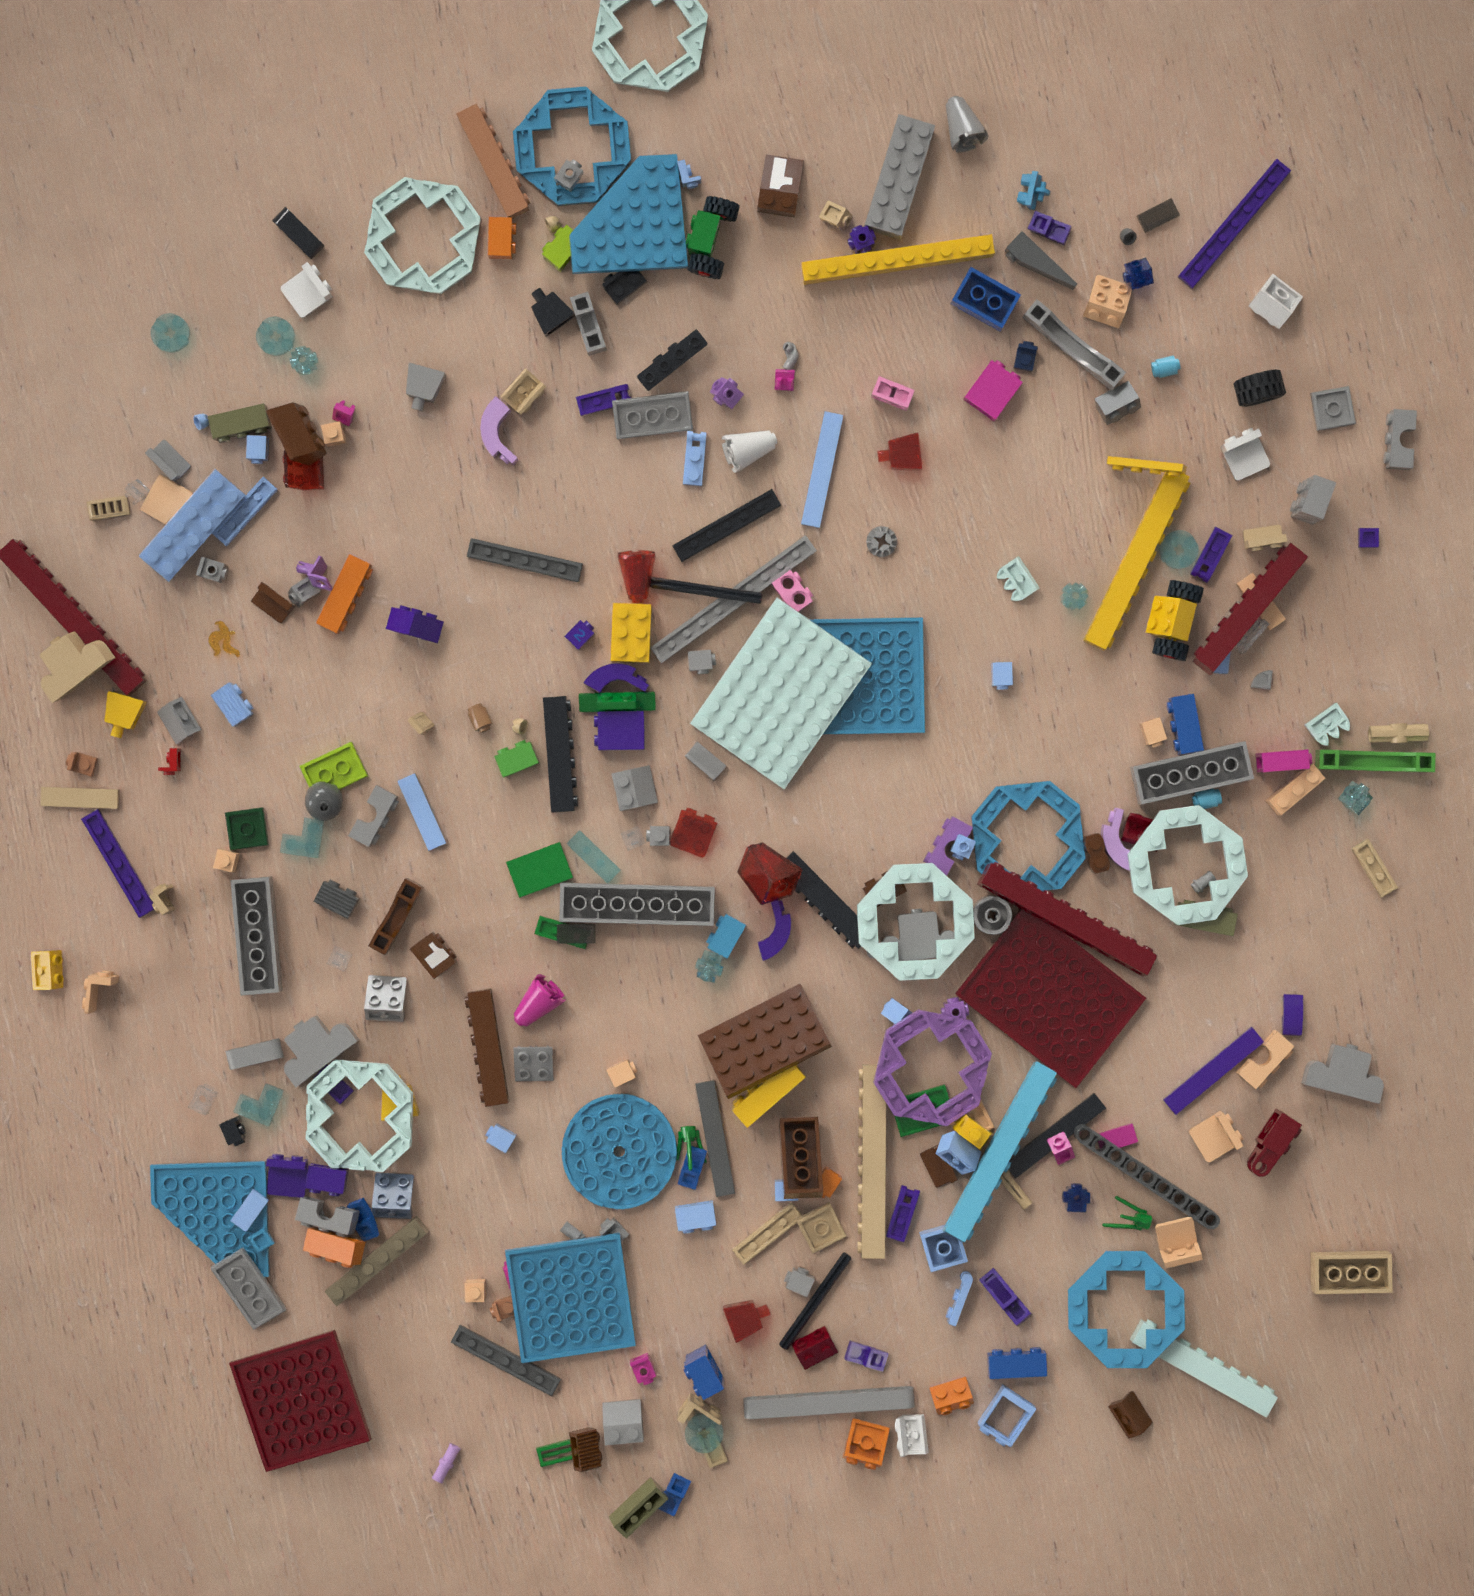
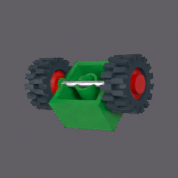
(704, 235)

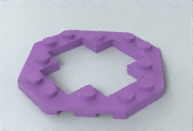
(942, 1027)

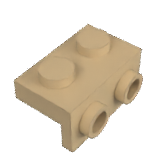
(523, 392)
(1264, 536)
(160, 901)

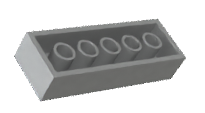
(899, 176)
(1192, 772)
(256, 935)

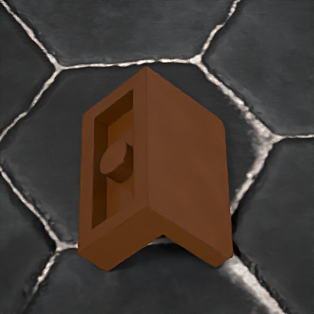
(272, 603)
(937, 1168)
(1131, 1415)

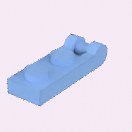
(694, 459)
(960, 1295)

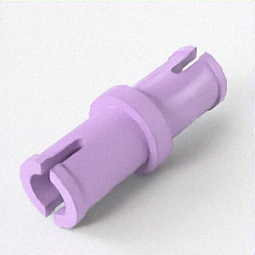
(446, 1463)

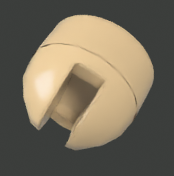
(552, 223)
(520, 725)

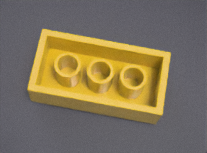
(765, 1095)

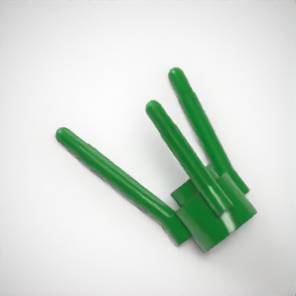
(688, 1134)
(1141, 1220)

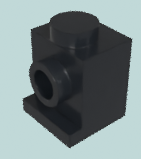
(233, 1131)

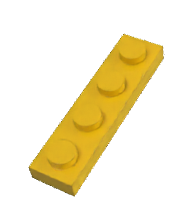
(1154, 467)

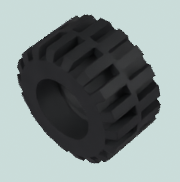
(1259, 388)

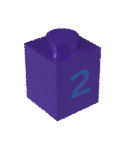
(580, 634)

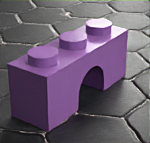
(952, 828)

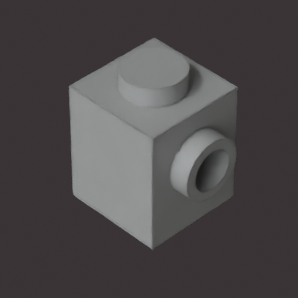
(701, 661)
(658, 835)
(799, 1281)

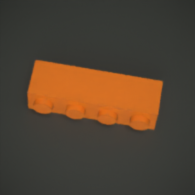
(344, 593)

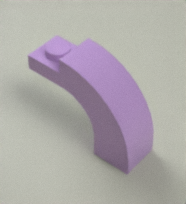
(491, 420)
(1113, 845)

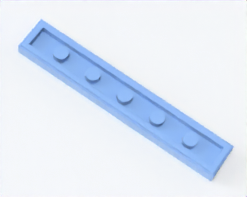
(822, 469)

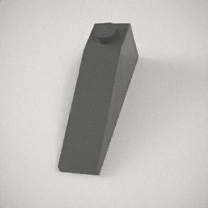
(1029, 255)

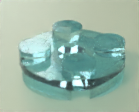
(266, 330)
(179, 339)
(1187, 543)
(696, 1441)

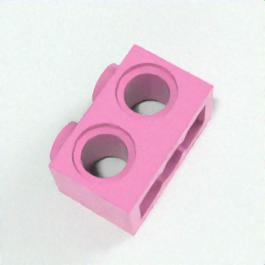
(892, 393)
(788, 595)

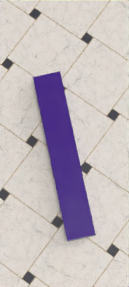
(118, 863)
(1213, 1070)

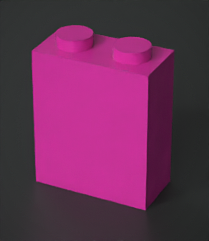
(993, 390)
(1283, 760)

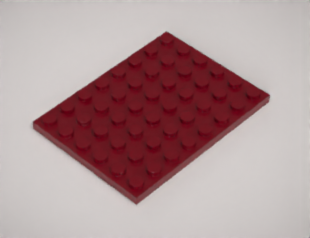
(1050, 996)

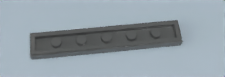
(524, 560)
(715, 1138)
(505, 1360)

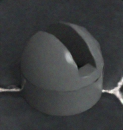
(1128, 236)

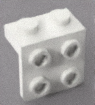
(306, 290)
(1245, 454)

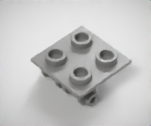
(533, 1063)

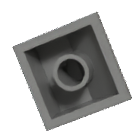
(634, 788)
(623, 1422)

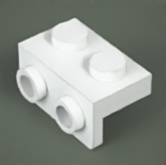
(911, 1435)

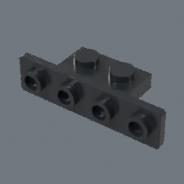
(674, 358)

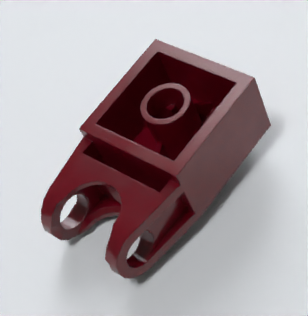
(1273, 1142)

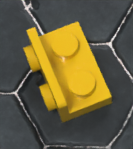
(47, 970)

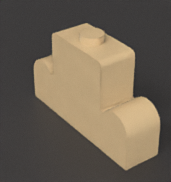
(71, 664)

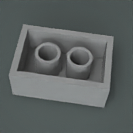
(1312, 499)

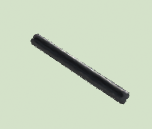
(706, 590)
(815, 1301)

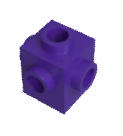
(861, 246)

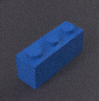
(1185, 724)
(1017, 1363)

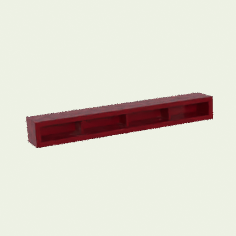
(1250, 609)

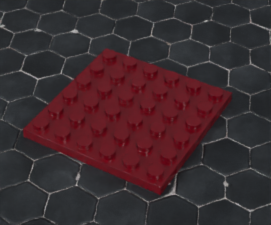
(300, 1401)

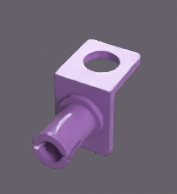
(315, 573)

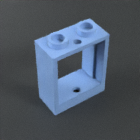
(1016, 1399)

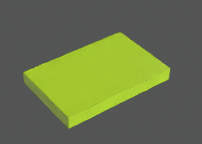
(336, 767)

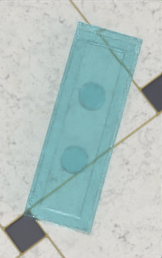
(593, 856)

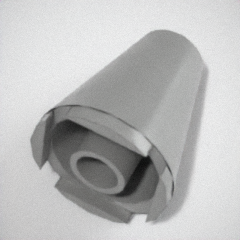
(963, 125)

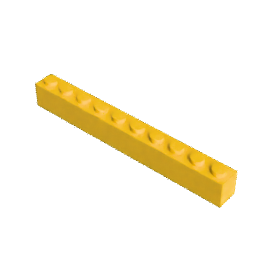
(897, 259)
(1135, 560)

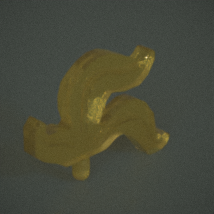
(216, 636)

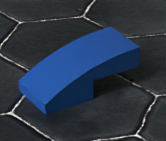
(690, 1178)
(366, 1223)
(675, 1492)

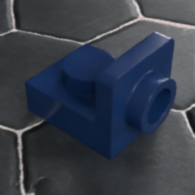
(1025, 356)

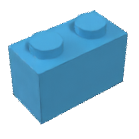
(726, 935)

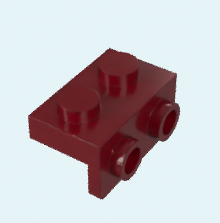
(1134, 828)
(814, 1348)

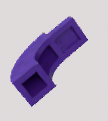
(604, 675)
(780, 934)

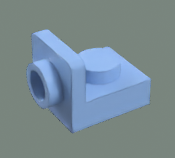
(685, 172)

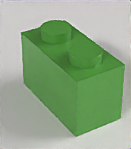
(516, 759)

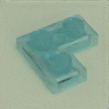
(308, 843)
(262, 1109)

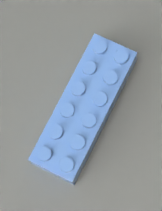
(191, 525)

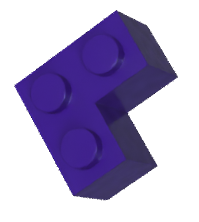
(414, 624)

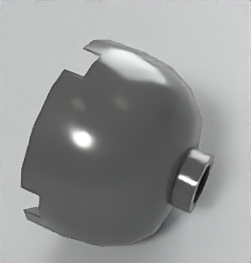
(323, 801)

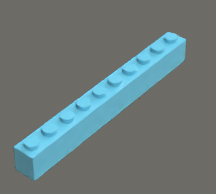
(999, 1151)

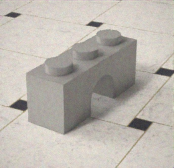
(588, 323)
(1398, 456)
(384, 803)
(311, 1213)

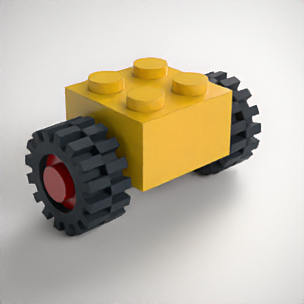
(1173, 618)

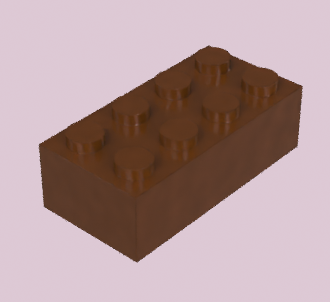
(800, 1157)

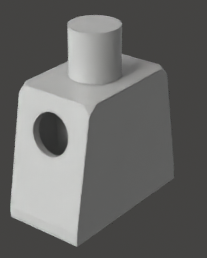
(423, 384)

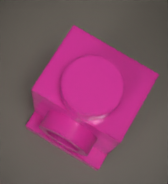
(640, 1362)

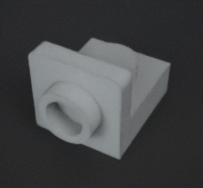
(302, 592)
(613, 1226)

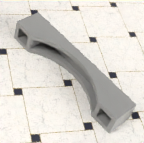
(1094, 362)

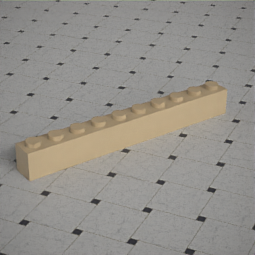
(873, 1166)

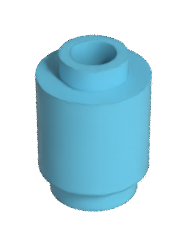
(1165, 366)
(1207, 798)

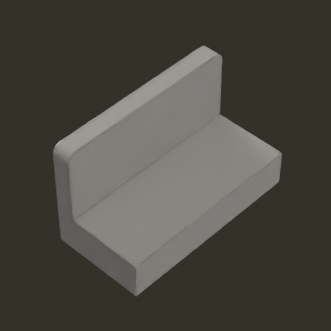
(168, 460)
(178, 720)
(705, 761)

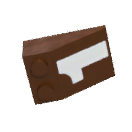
(780, 186)
(434, 954)

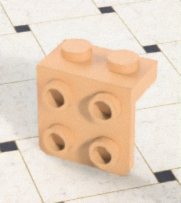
(1108, 301)
(92, 985)
(1216, 1136)
(1178, 1242)

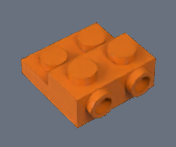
(866, 1444)

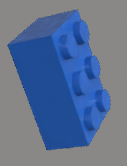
(985, 299)
(704, 1372)

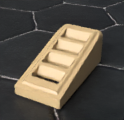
(91, 510)
(421, 723)

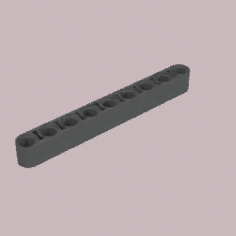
(1155, 1180)

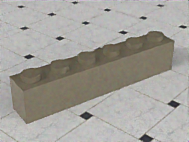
(376, 1261)

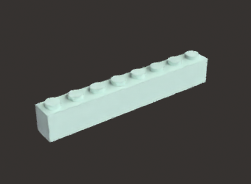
(1211, 1371)

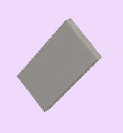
(652, 415)
(248, 1288)

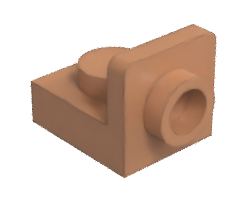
(81, 763)
(502, 1308)

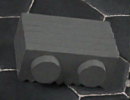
(336, 898)

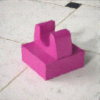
(784, 379)
(343, 413)

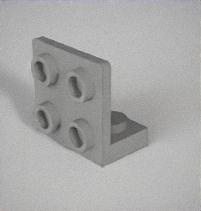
(385, 998)

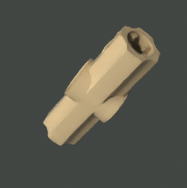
(1398, 733)

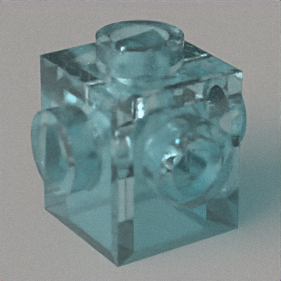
(304, 367)
(1067, 599)
(1356, 797)
(709, 966)

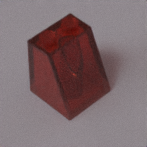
(768, 873)

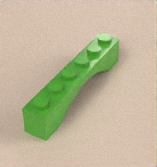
(1375, 761)

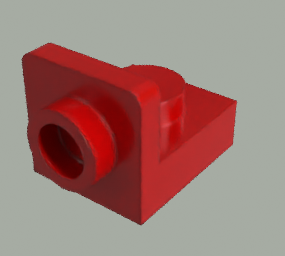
(173, 758)

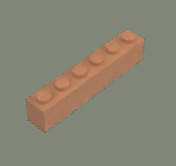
(491, 158)

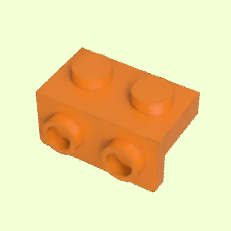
(951, 1396)

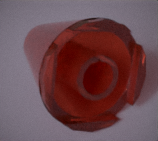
(637, 573)

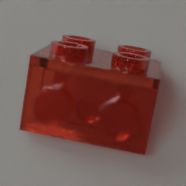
(302, 476)
(693, 832)

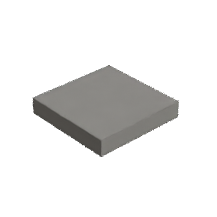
(1332, 408)

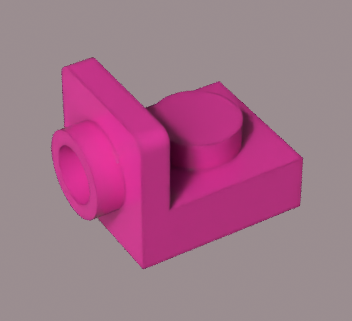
(1061, 1148)

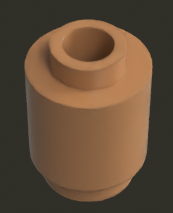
(479, 718)

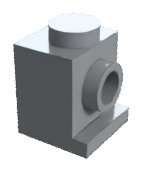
(566, 181)
(220, 570)

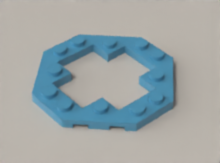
(539, 120)
(1024, 795)
(1097, 1339)

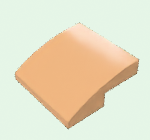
(165, 499)

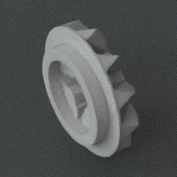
(873, 545)

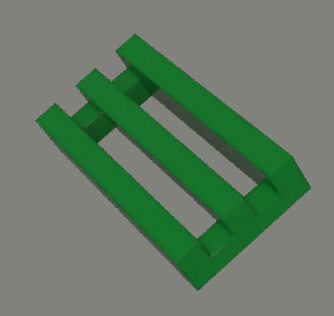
(552, 1453)

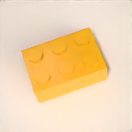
(631, 633)

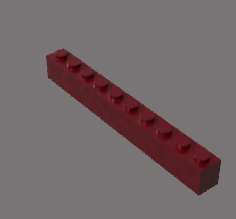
(68, 613)
(1067, 919)

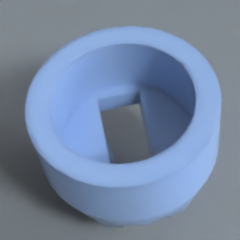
(201, 421)

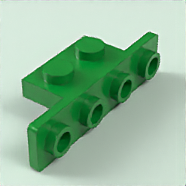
(617, 701)

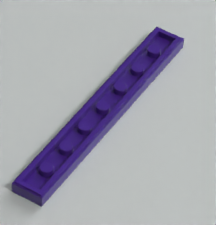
(1234, 223)

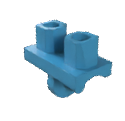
(1036, 190)

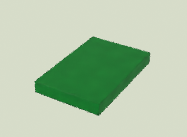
(539, 869)
(907, 1126)

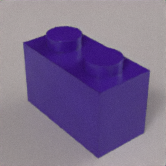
(326, 1179)

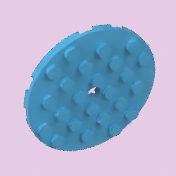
(613, 1179)

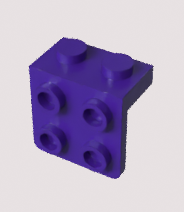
(287, 1175)

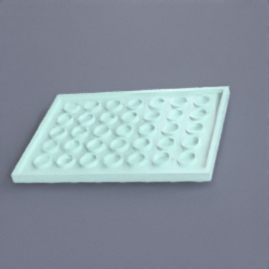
(780, 693)

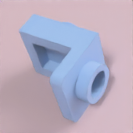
(962, 847)

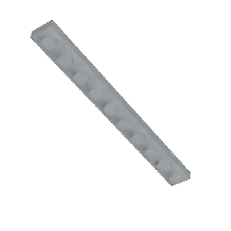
(723, 607)

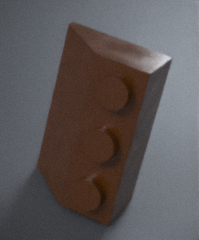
(297, 433)

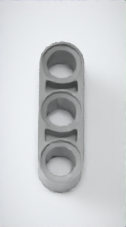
(254, 1054)

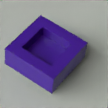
(1368, 537)

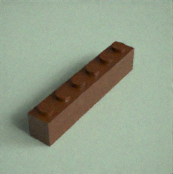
(488, 1047)

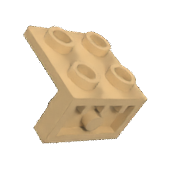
(694, 1402)

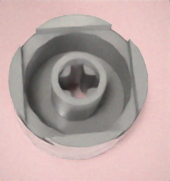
(1002, 917)

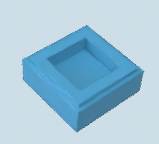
(261, 1240)

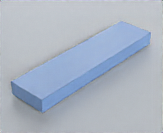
(245, 511)
(421, 812)

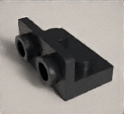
(623, 284)

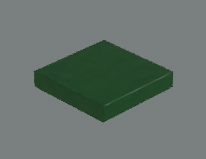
(246, 828)

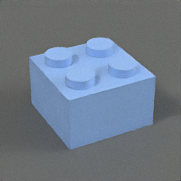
(942, 1249)

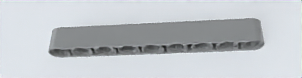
(829, 1402)

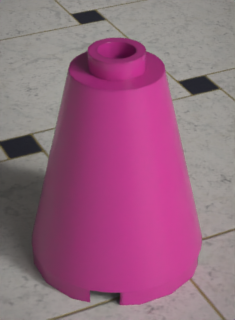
(538, 1001)

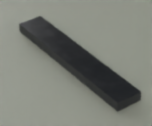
(726, 525)
(1039, 1146)

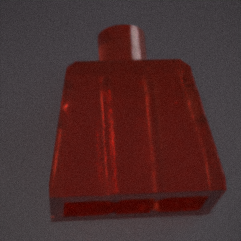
(902, 453)
(745, 1318)

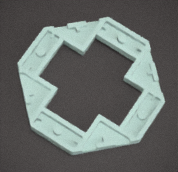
(642, 74)
(381, 229)
(1220, 890)
(946, 949)
(399, 1119)

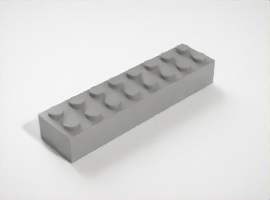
(637, 904)

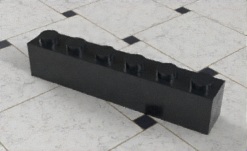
(559, 754)
(827, 901)

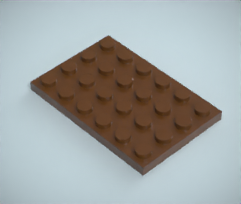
(764, 1041)

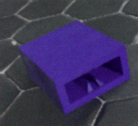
(620, 730)

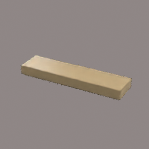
(80, 797)
(767, 1233)

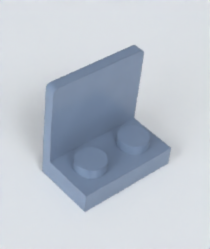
(392, 1195)

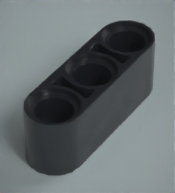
(298, 232)

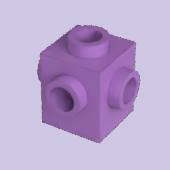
(726, 392)
(955, 1003)

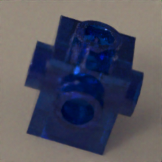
(1138, 273)
(1078, 1204)

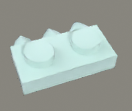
(1019, 579)
(1328, 723)

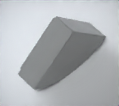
(1262, 680)

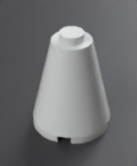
(747, 447)

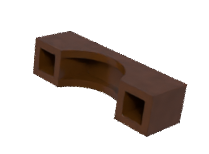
(396, 916)

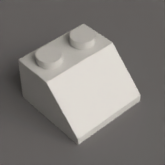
(1275, 301)

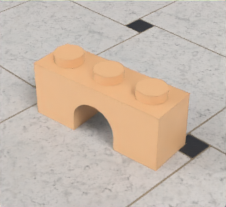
(1295, 790)
(1278, 1049)

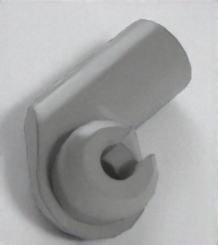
(791, 354)

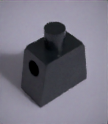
(550, 311)

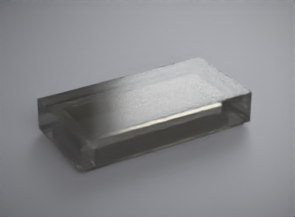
(1158, 215)
(576, 933)

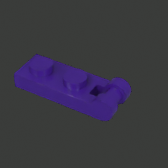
(601, 399)
(1211, 554)
(902, 1214)

